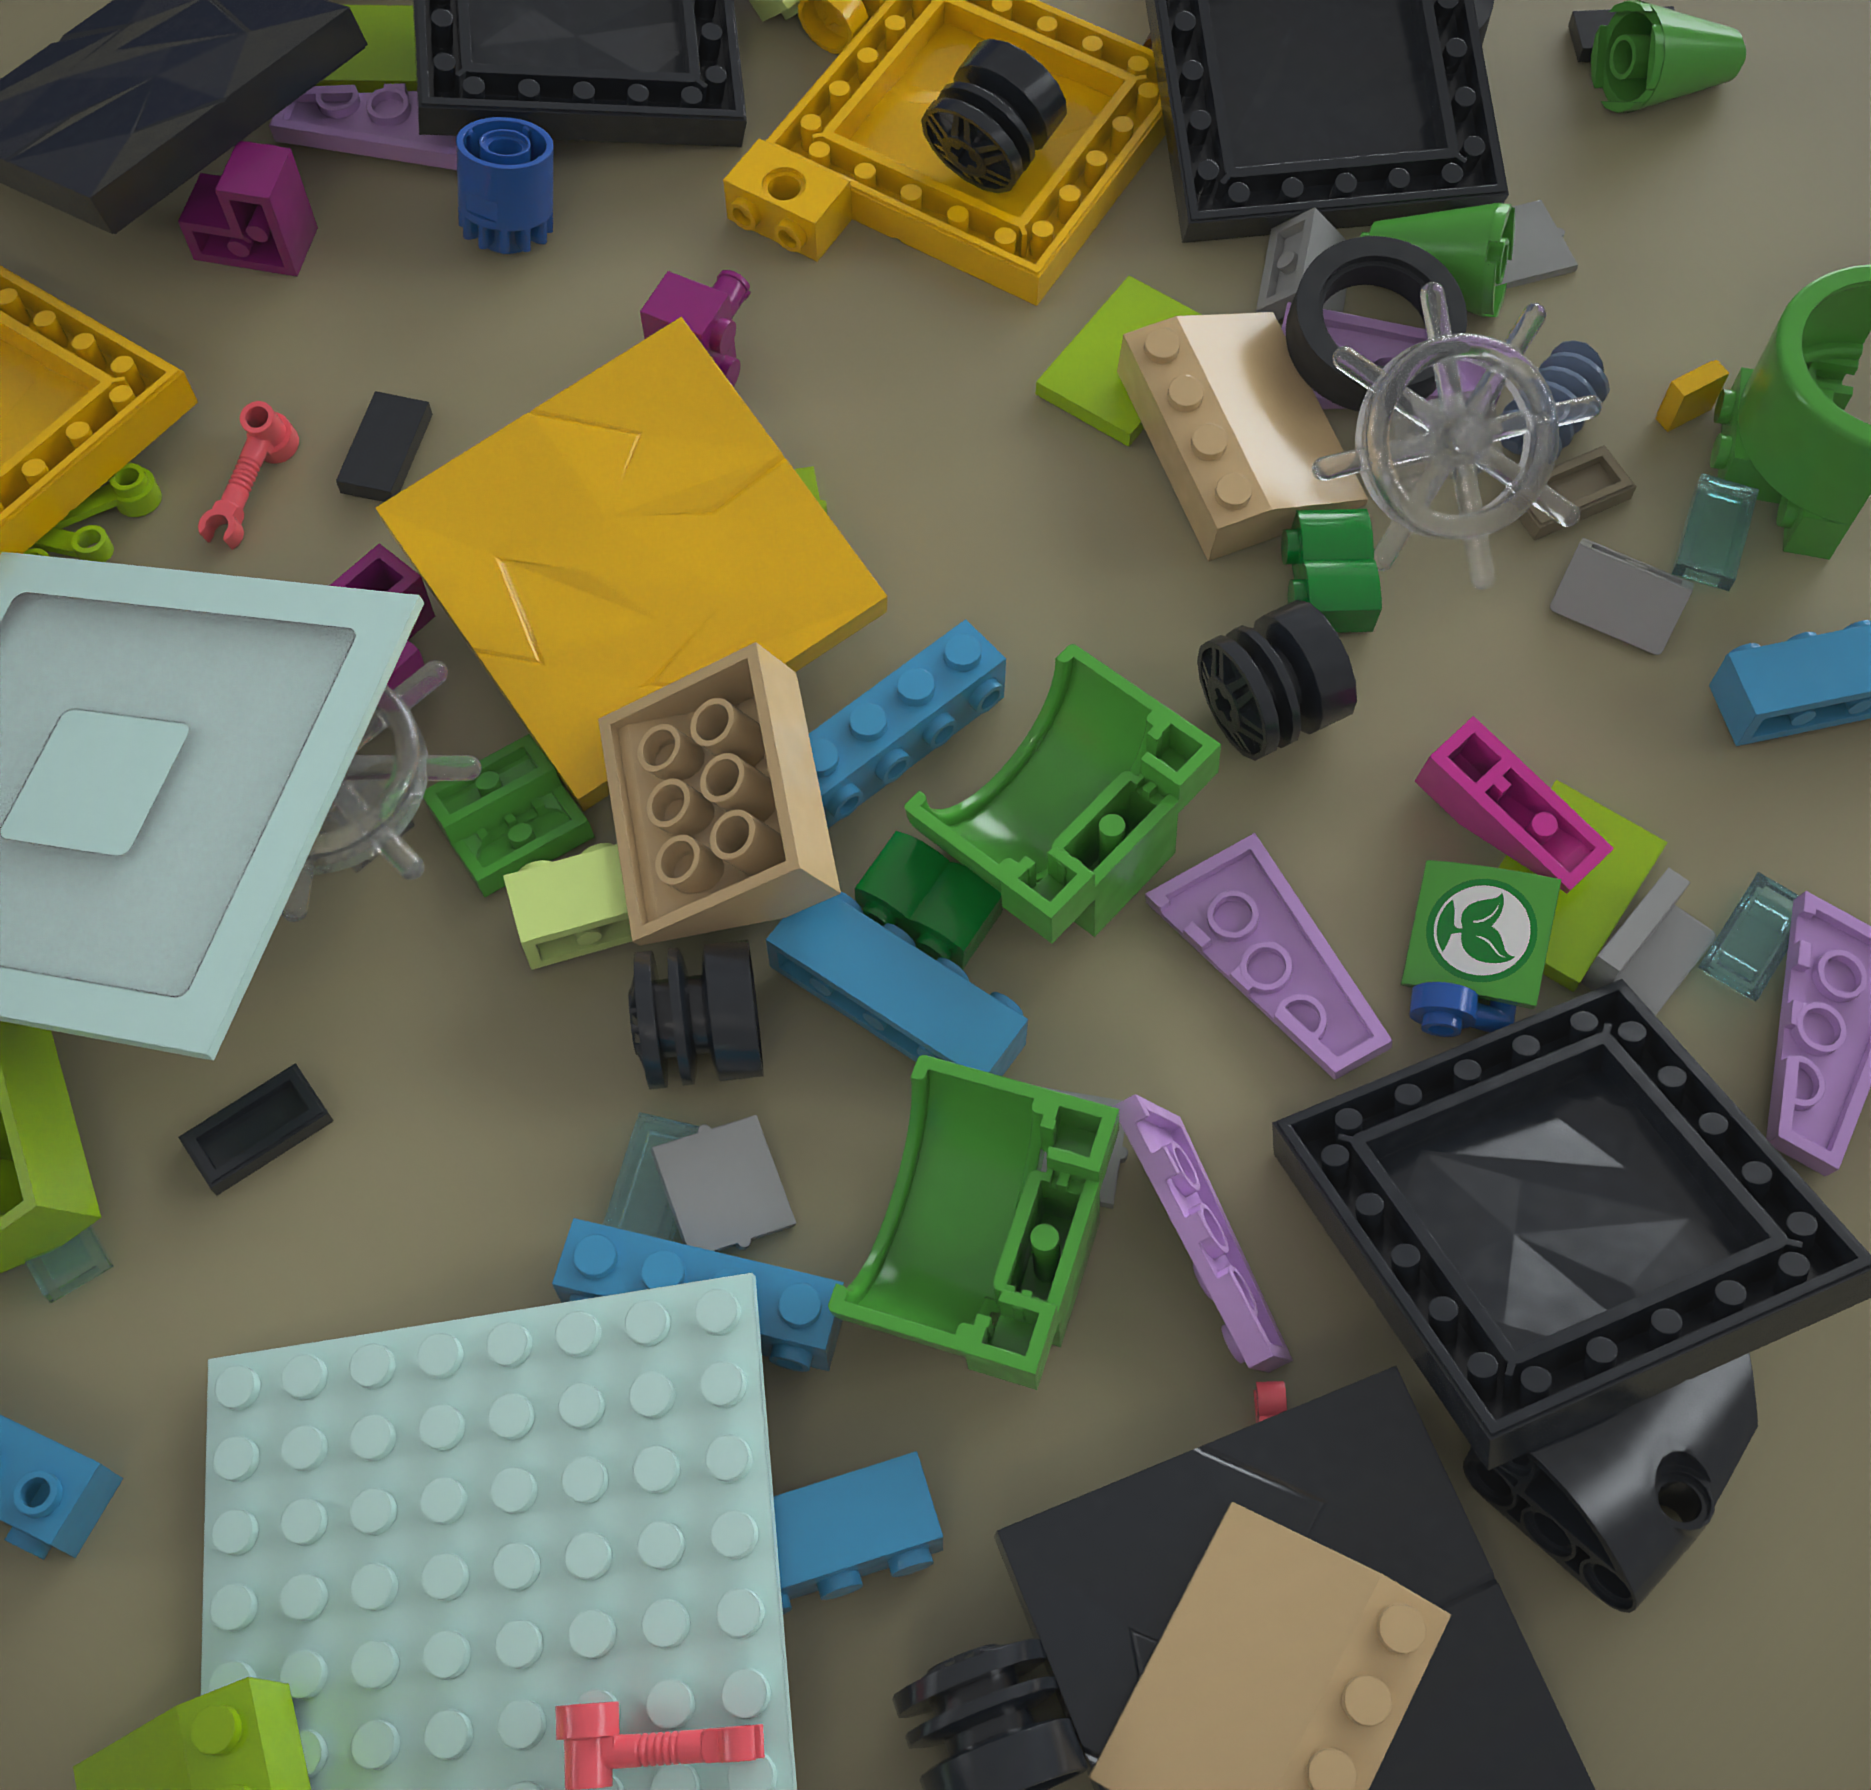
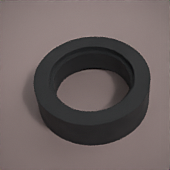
(1351, 263)

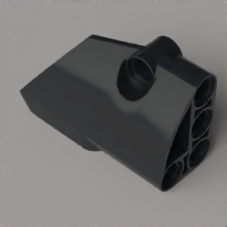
(1601, 1488)

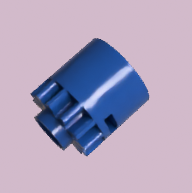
(505, 183)

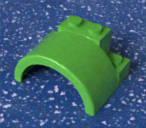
(1788, 417)
(1080, 803)
(980, 1226)

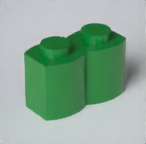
(1334, 566)
(929, 898)

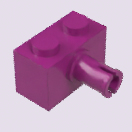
(705, 311)

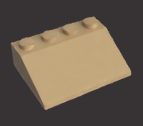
(1232, 426)
(717, 801)
(1273, 1671)

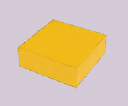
(1691, 395)

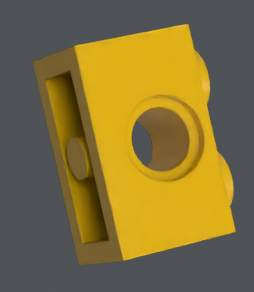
(788, 199)

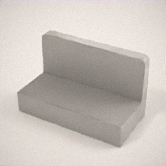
(1289, 254)
(1621, 596)
(1653, 946)

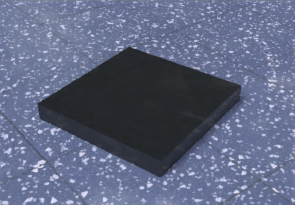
(583, 68)
(157, 95)
(1324, 109)
(1567, 1220)
(1353, 1477)

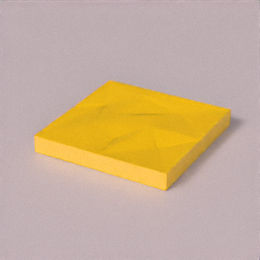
(869, 129)
(70, 408)
(628, 547)

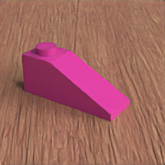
(1510, 806)

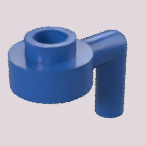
(1451, 1007)

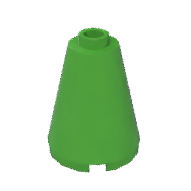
(1661, 55)
(1468, 243)

